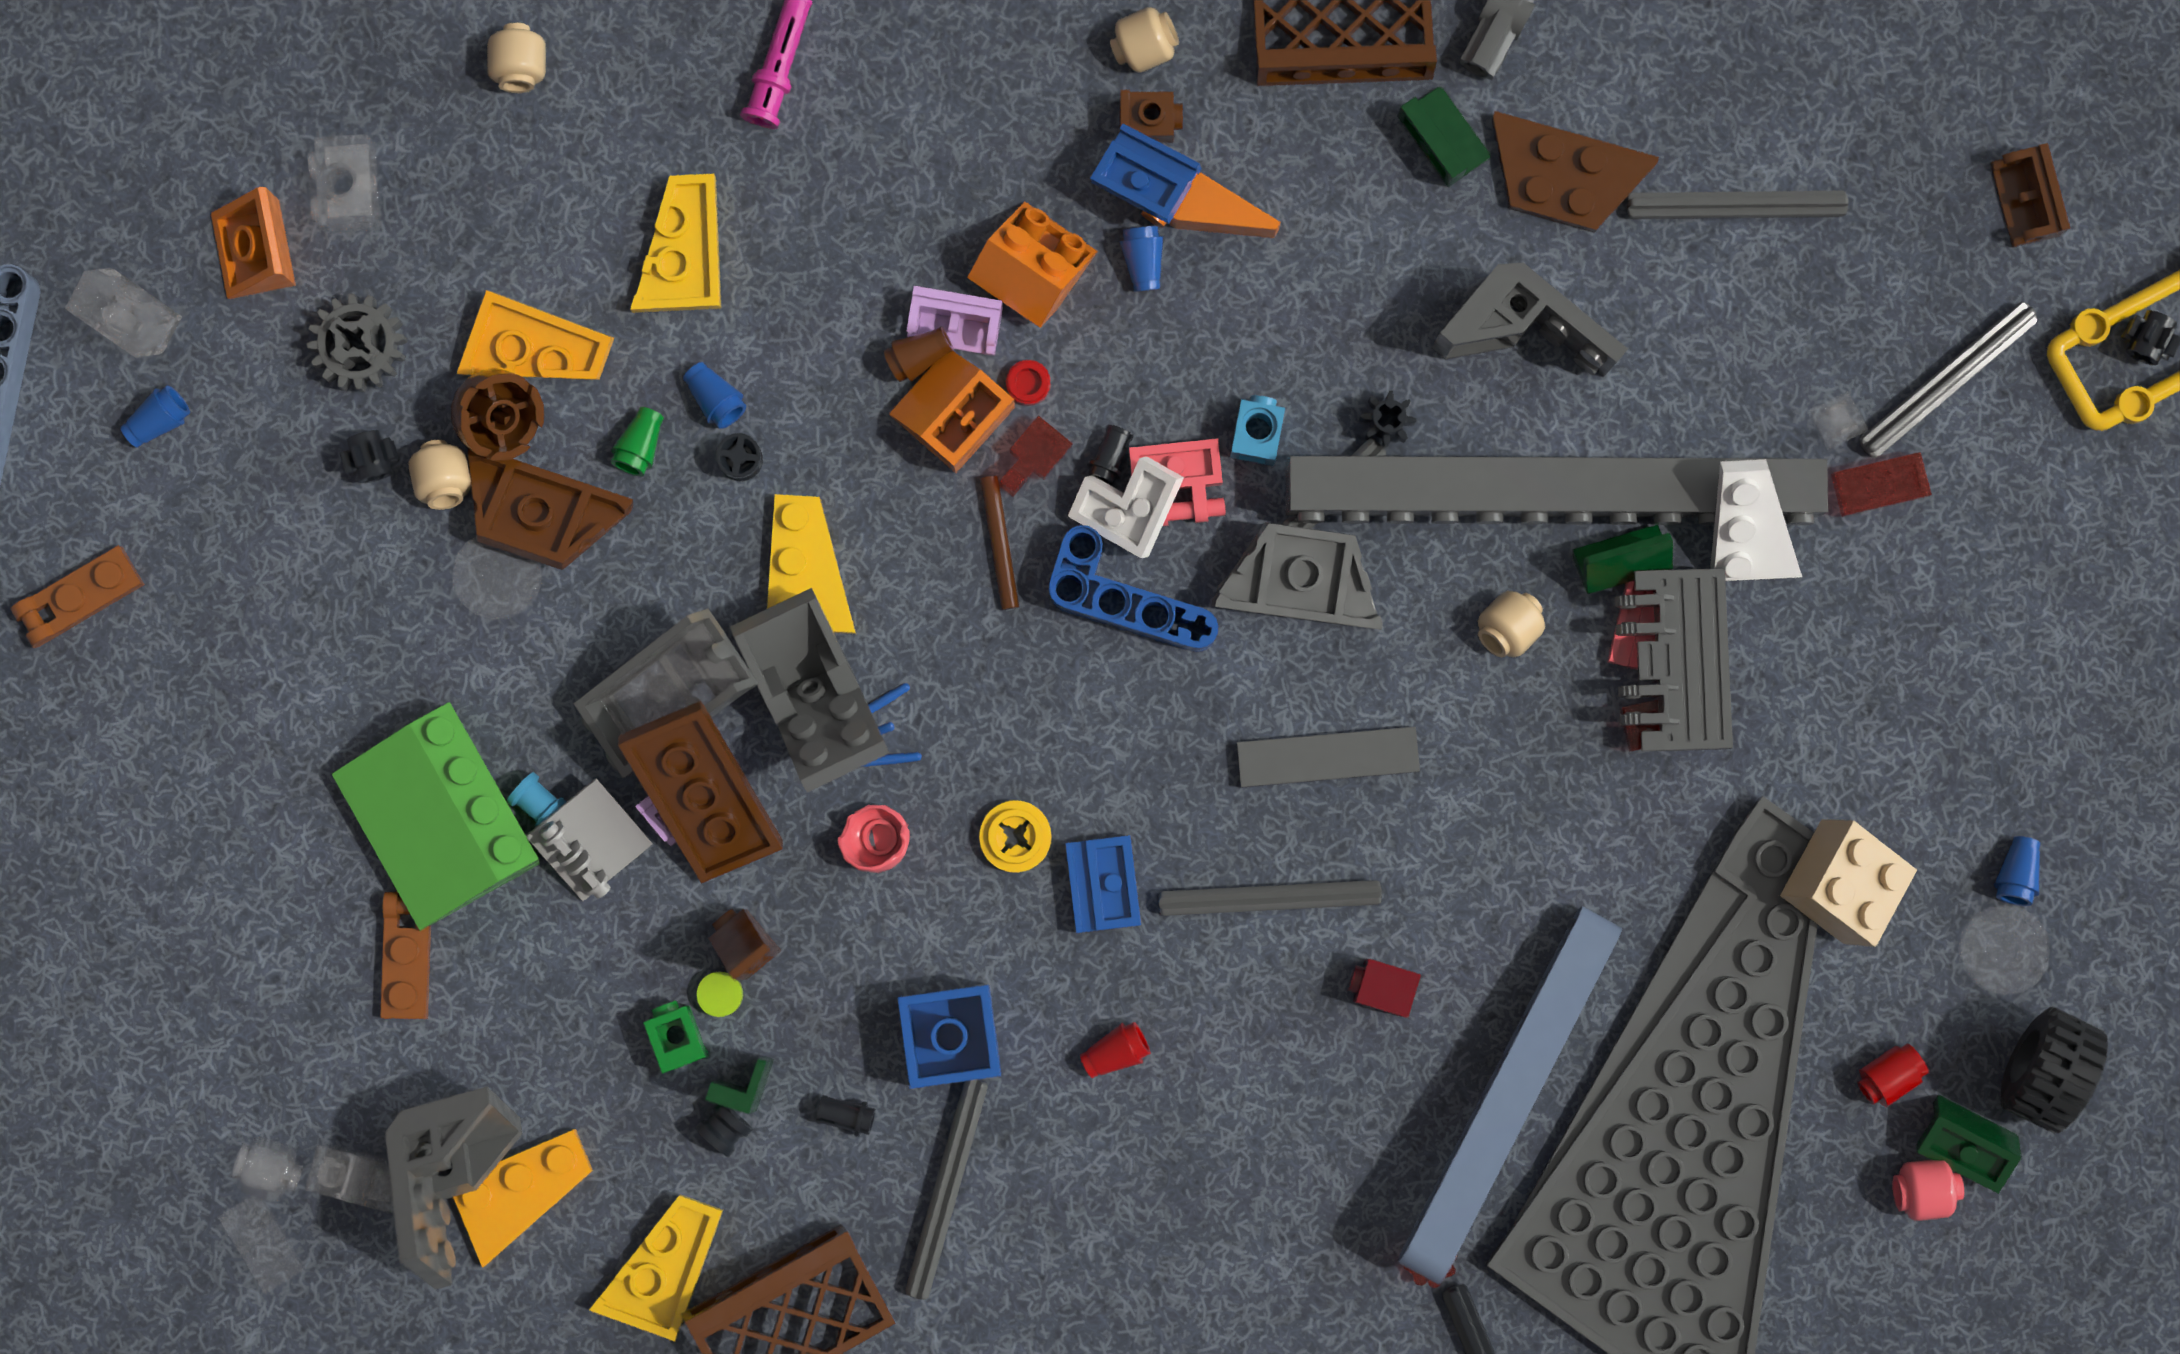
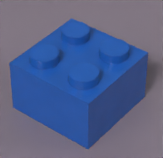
(949, 1036)

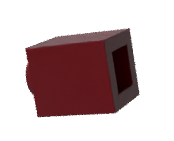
(1384, 987)

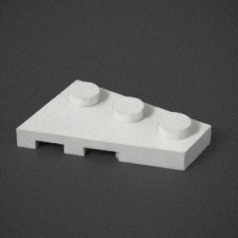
(1750, 525)

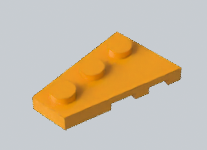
(532, 343)

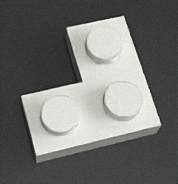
(1133, 516)

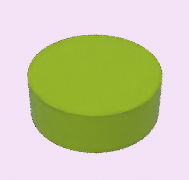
(719, 994)

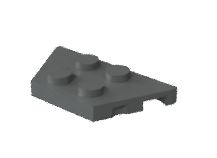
(1301, 577)

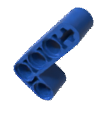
(1135, 599)

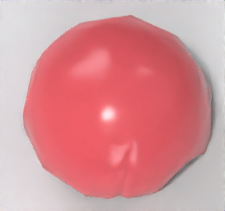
(889, 834)

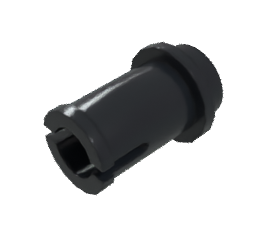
(1110, 454)
(846, 1115)

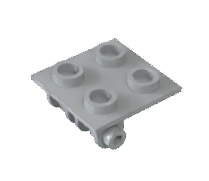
(589, 840)

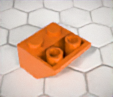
(1031, 263)
(953, 409)

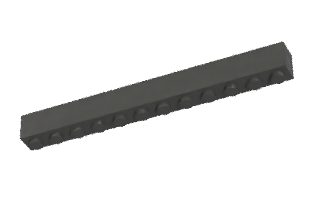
(1534, 488)

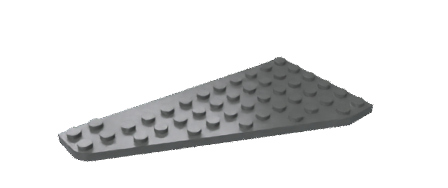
(1671, 1170)

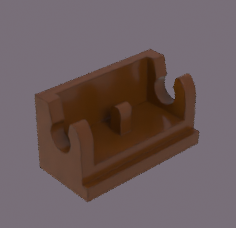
(2030, 195)

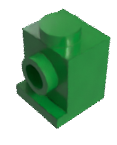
(672, 1055)

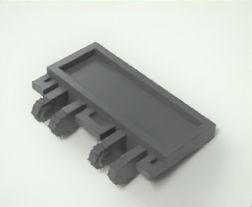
(1685, 659)

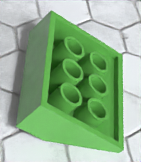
(435, 817)

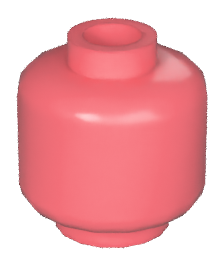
(1927, 1189)

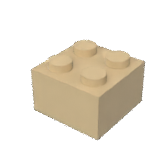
(1848, 882)

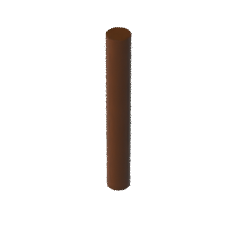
(999, 543)

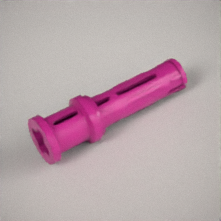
(776, 83)

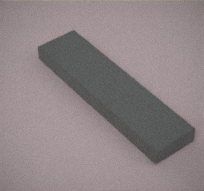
(1328, 757)

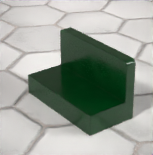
(1443, 135)
(1616, 559)
(738, 1097)
(1970, 1144)

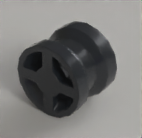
(739, 450)
(723, 1129)

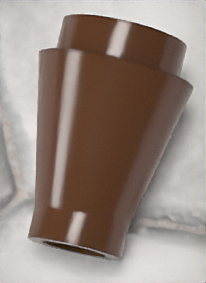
(916, 353)

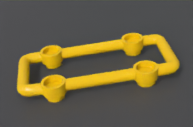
(2092, 328)

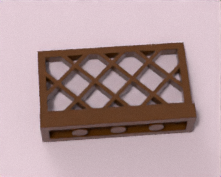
(1340, 63)
(781, 1278)

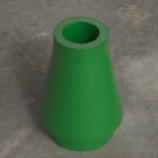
(637, 444)

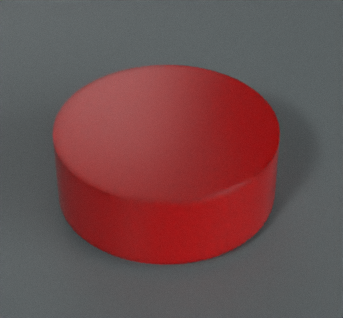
(1028, 382)

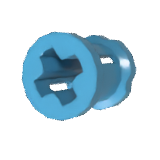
(535, 799)

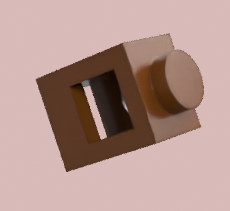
(1161, 129)

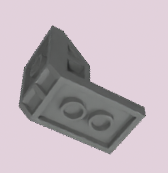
(1490, 324)
(810, 689)
(463, 1130)

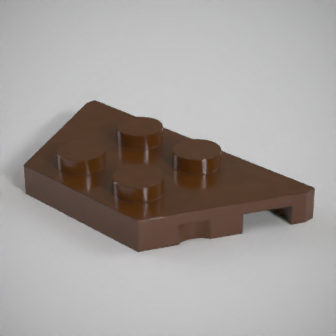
(1565, 173)
(540, 510)

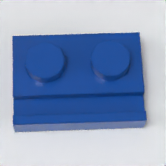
(1145, 173)
(1103, 884)

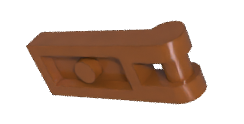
(78, 596)
(404, 964)

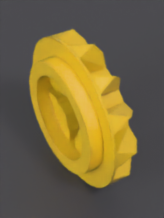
(1017, 858)

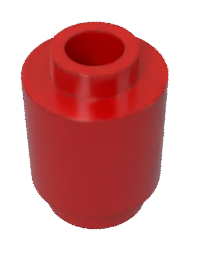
(1892, 1075)

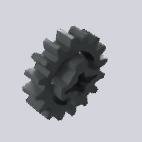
(368, 330)

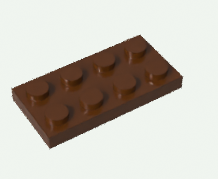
(700, 791)

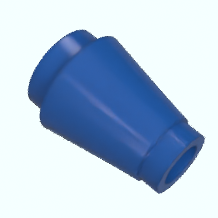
(1143, 256)
(714, 395)
(156, 416)
(2019, 874)

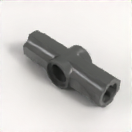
(1498, 27)

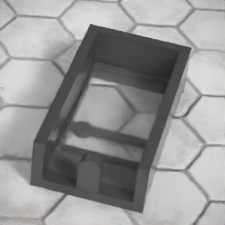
(674, 671)

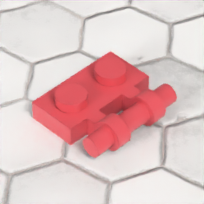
(1198, 465)

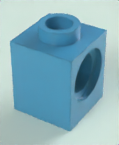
(1257, 450)

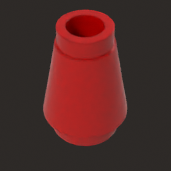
(1117, 1050)

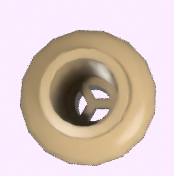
(1144, 39)
(516, 58)
(439, 474)
(1511, 624)

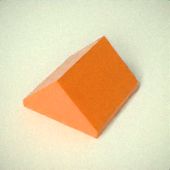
(252, 244)

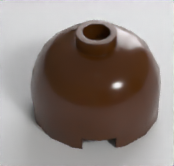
(497, 414)

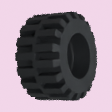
(2054, 1070)

